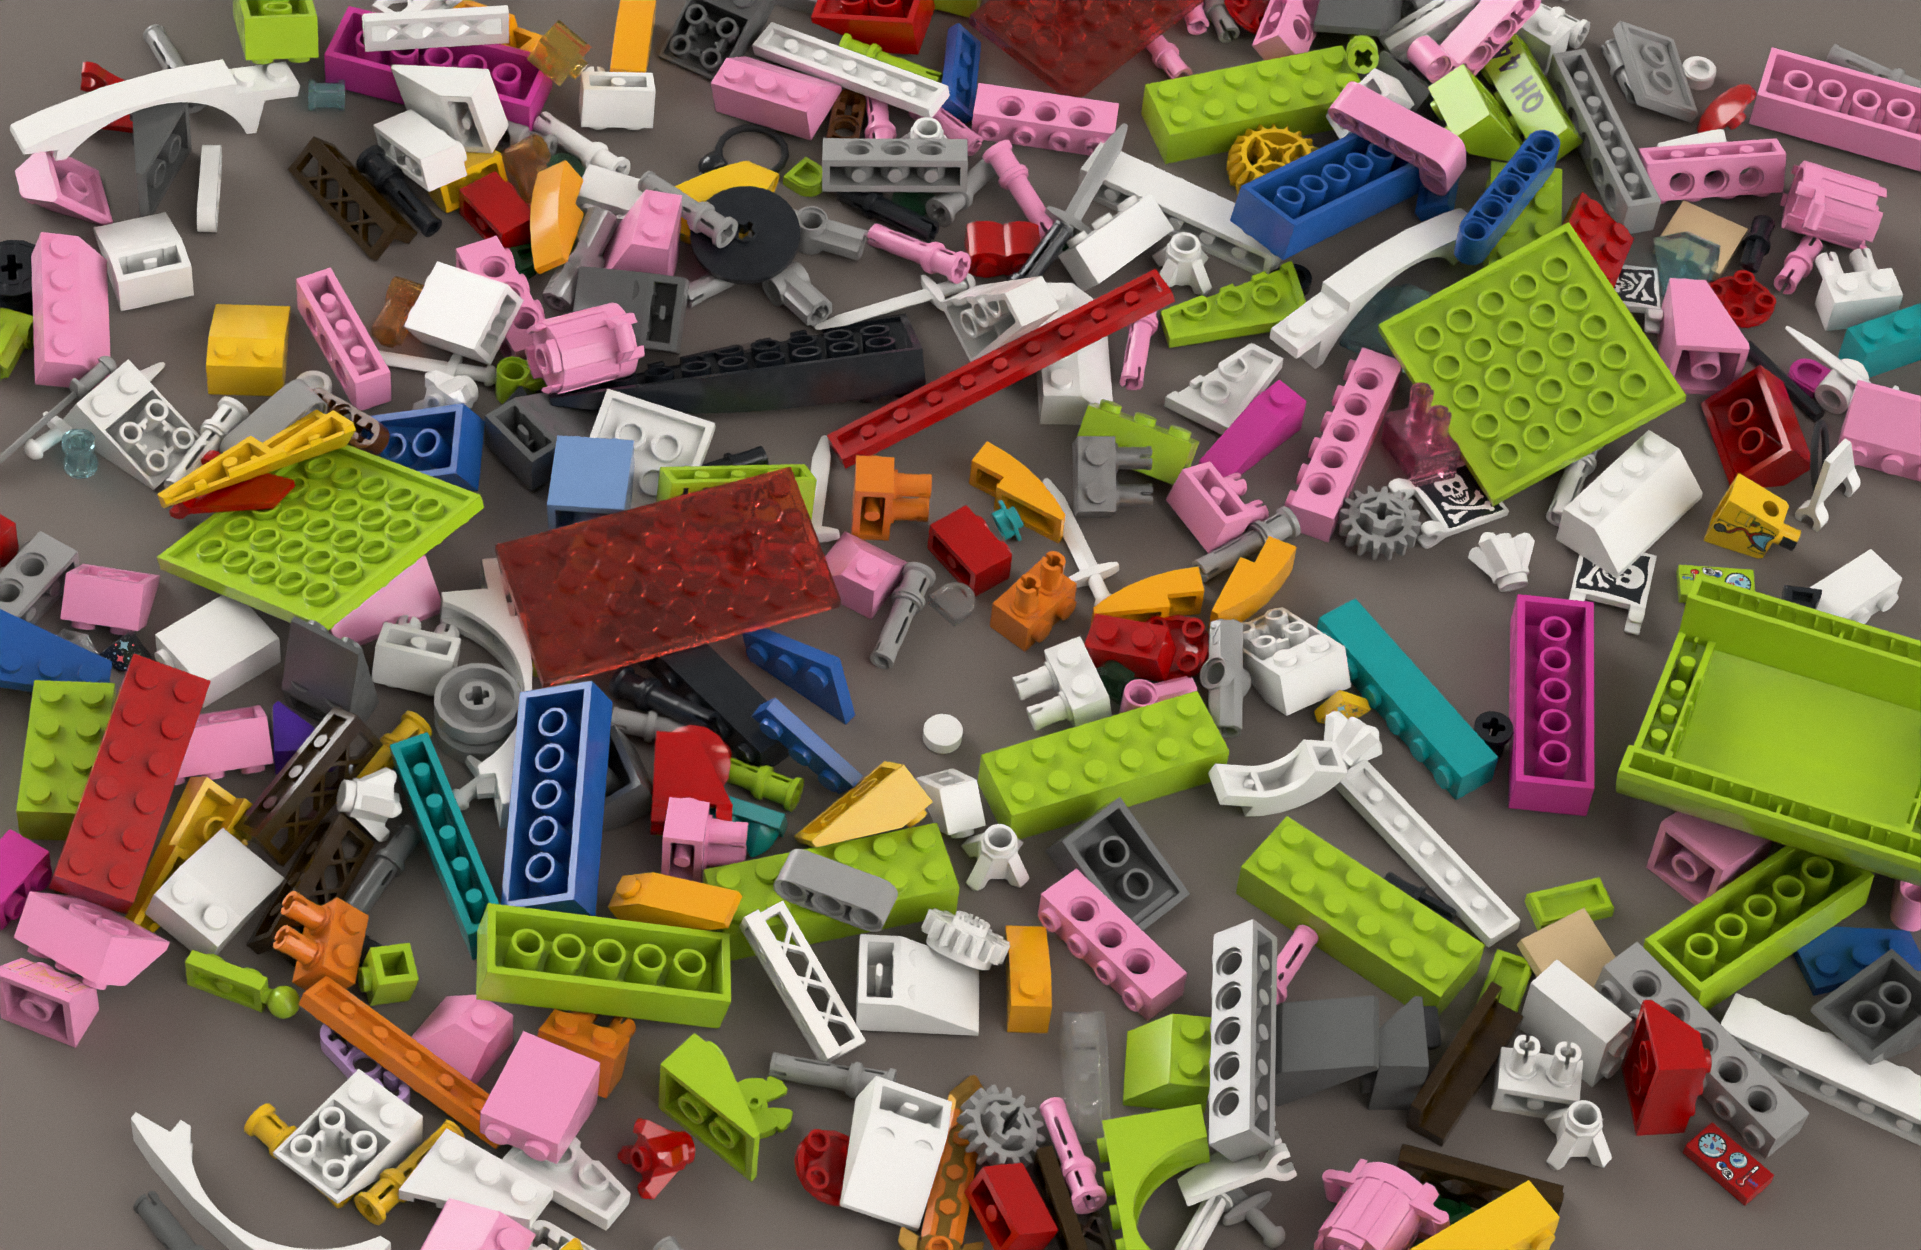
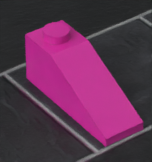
(1258, 430)

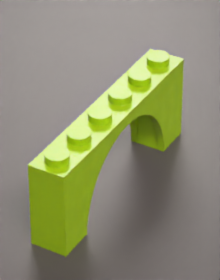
(1142, 1156)

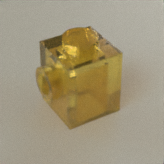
(560, 54)

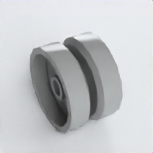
(475, 710)

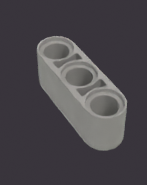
(276, 414)
(835, 890)

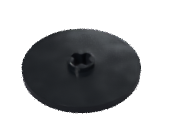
(750, 259)

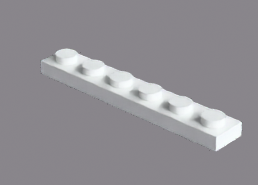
(851, 70)
(1427, 854)

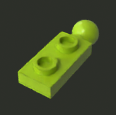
(239, 985)

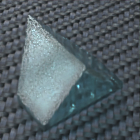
(1686, 257)

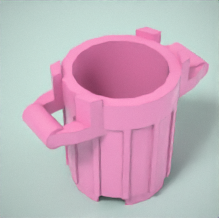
(1832, 206)
(583, 348)
(1378, 1210)

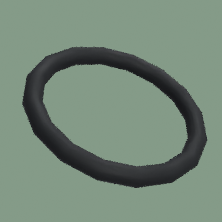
(756, 128)
(1820, 427)

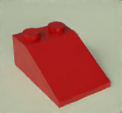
(891, 24)

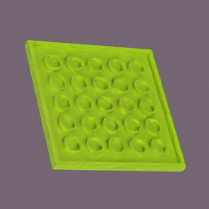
(1533, 363)
(328, 541)

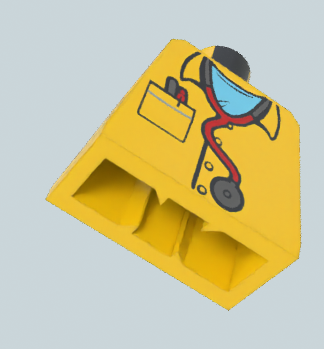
(1750, 520)

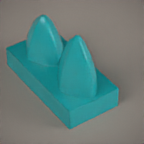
(763, 824)

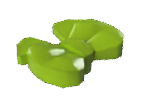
(757, 1094)

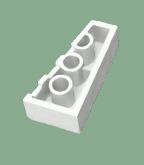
(999, 313)

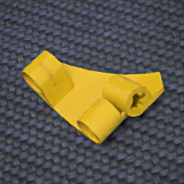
(723, 178)

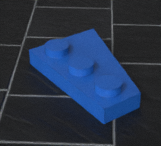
(36, 654)
(804, 669)
(1846, 951)

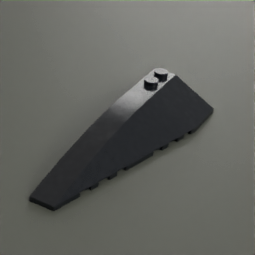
(806, 370)

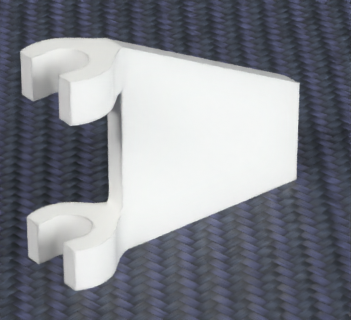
(1836, 469)
(1224, 1175)

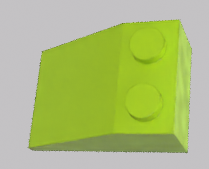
(1474, 115)
(707, 1102)

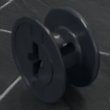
(16, 264)

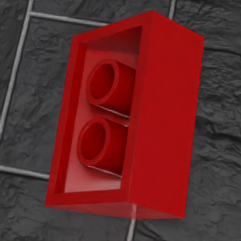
(1757, 430)
(1663, 1071)

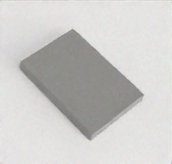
(1655, 71)

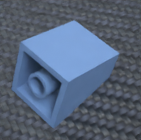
(589, 479)

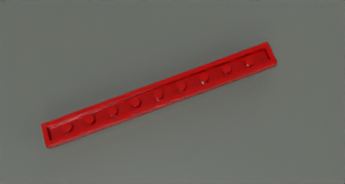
(1001, 368)

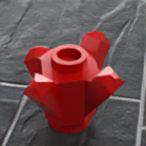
(657, 1155)

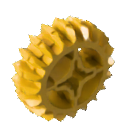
(1268, 151)

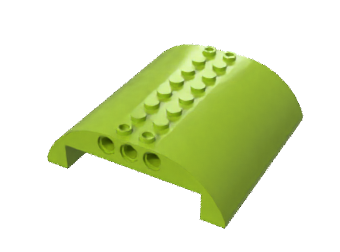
(1787, 729)

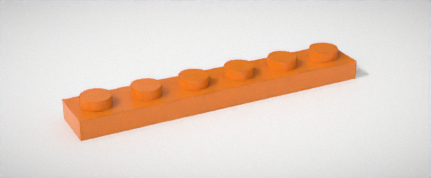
(397, 1053)

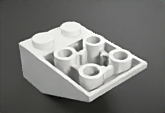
(457, 101)
(145, 261)
(134, 426)
(1292, 661)
(914, 989)
(352, 1138)
(894, 1152)

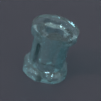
(326, 95)
(79, 459)

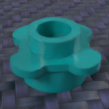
(1007, 521)

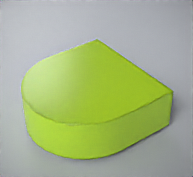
(805, 178)

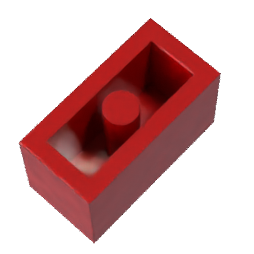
(496, 210)
(970, 550)
(1137, 645)
(1010, 1208)

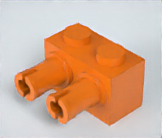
(880, 495)
(1035, 603)
(329, 940)
(603, 1044)

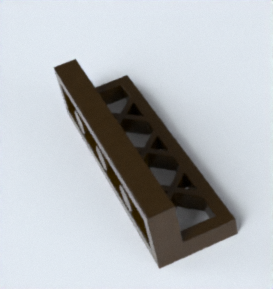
(361, 191)
(305, 777)
(308, 874)
(1463, 1067)
(1468, 1180)
(1059, 1204)

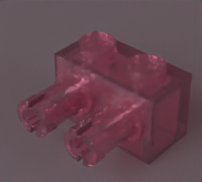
(1420, 438)

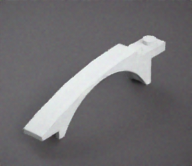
(233, 90)
(1321, 320)
(492, 623)
(171, 1159)

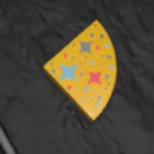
(1344, 702)

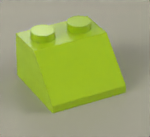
(1168, 1063)

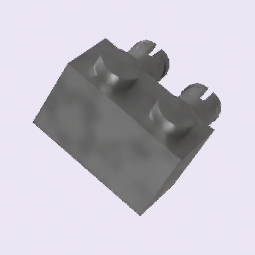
(1094, 477)

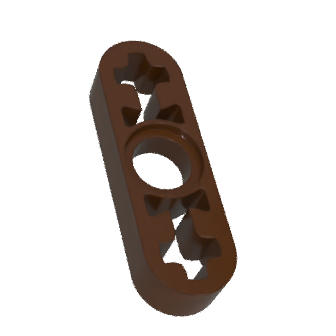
(840, 120)
(361, 421)

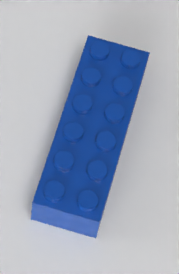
(1322, 194)
(557, 799)

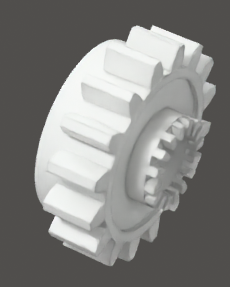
(964, 939)

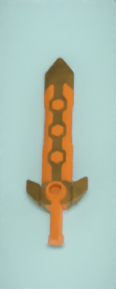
(947, 1202)

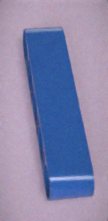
(1506, 197)

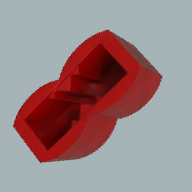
(998, 247)

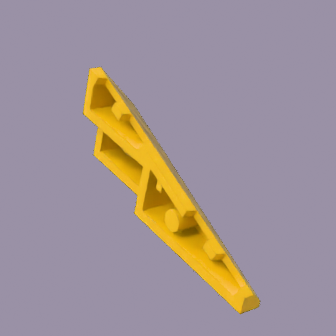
(250, 458)
(197, 818)

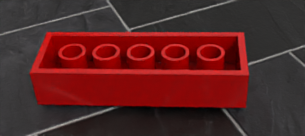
(130, 784)

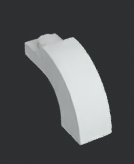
(1281, 784)

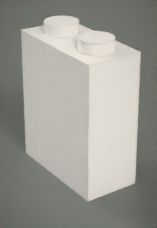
(463, 313)
(220, 644)
(1570, 1010)

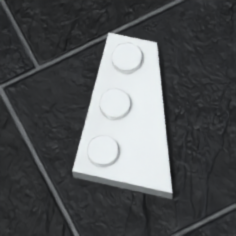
(1228, 390)
(474, 1176)
(577, 1183)

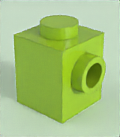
(388, 974)

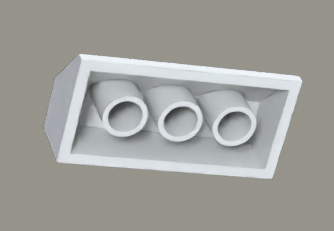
(1077, 379)
(1630, 505)

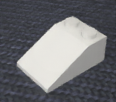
(213, 894)

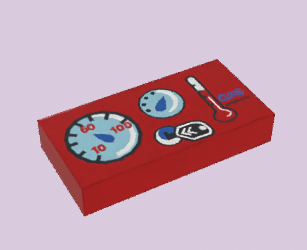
(1728, 1163)

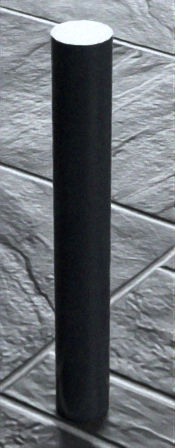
(1794, 392)

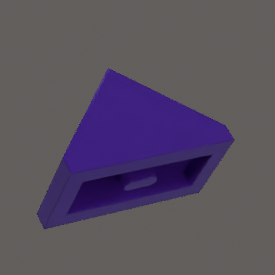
(289, 734)

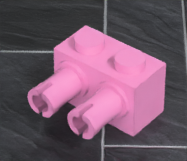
(1213, 506)
(697, 840)

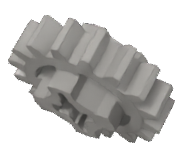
(1379, 522)
(1000, 1127)

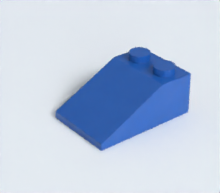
(436, 442)

